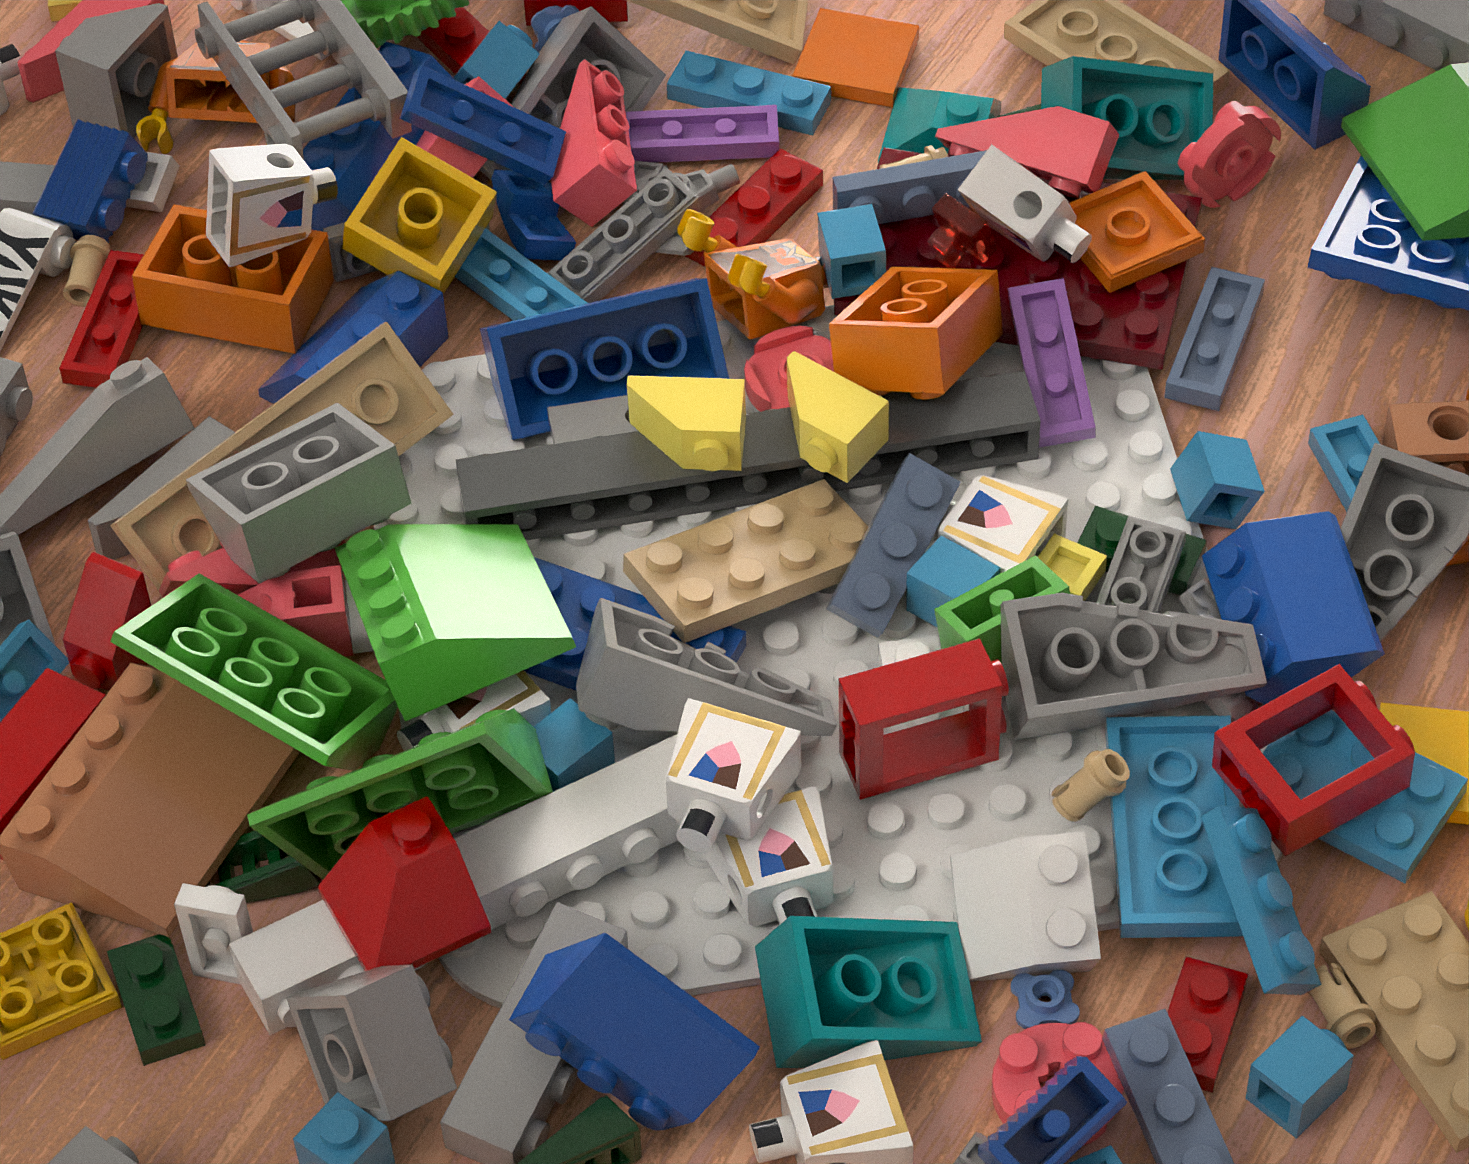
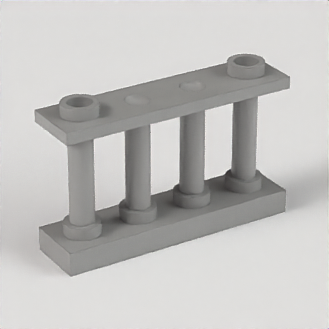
(334, 34)

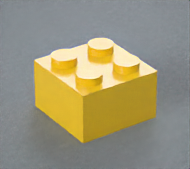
(419, 217)

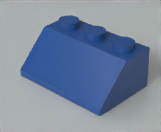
(1290, 69)
(408, 306)
(1298, 594)
(631, 1032)

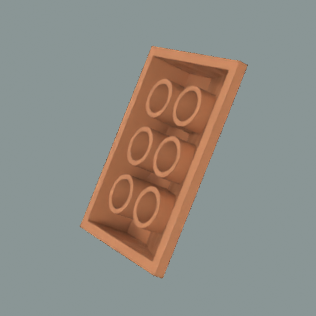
(143, 802)

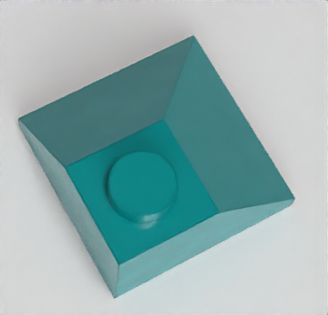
(922, 111)

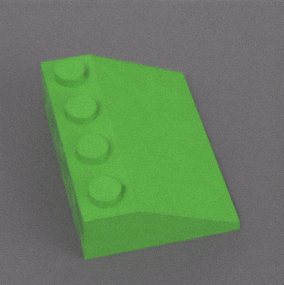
(1421, 150)
(451, 608)
(264, 672)
(464, 774)

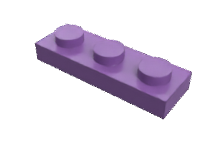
(704, 133)
(1052, 361)

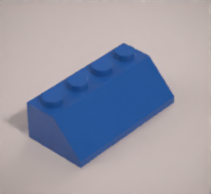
(362, 148)
(595, 347)

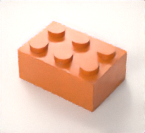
(258, 303)
(917, 330)

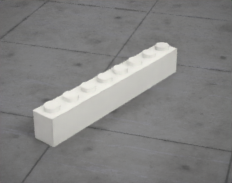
(513, 861)

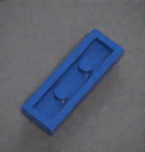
(483, 124)

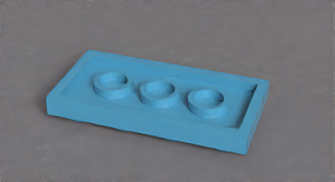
(1161, 849)

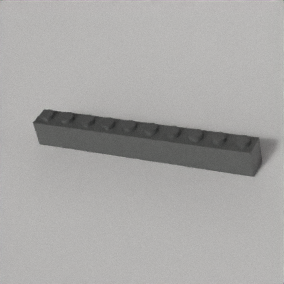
(632, 481)

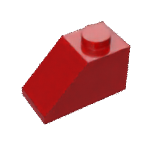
(104, 601)

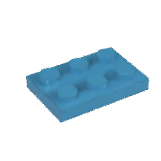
(1391, 833)

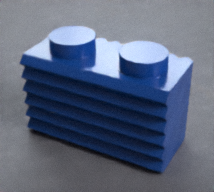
(92, 180)
(1056, 1118)

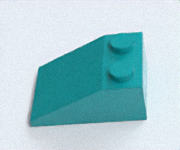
(1149, 106)
(865, 981)

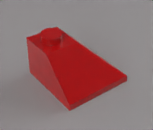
(404, 891)

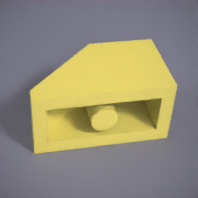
(834, 418)
(691, 419)

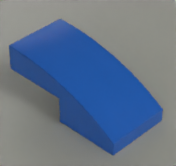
(531, 216)

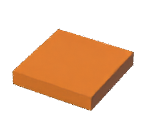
(858, 55)
(1134, 231)

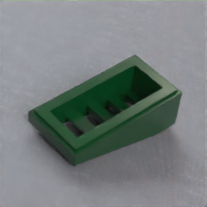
(257, 883)
(593, 1137)

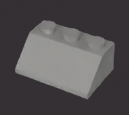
(301, 491)

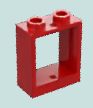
(913, 691)
(1261, 787)

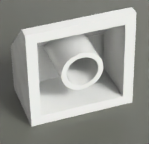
(1026, 907)

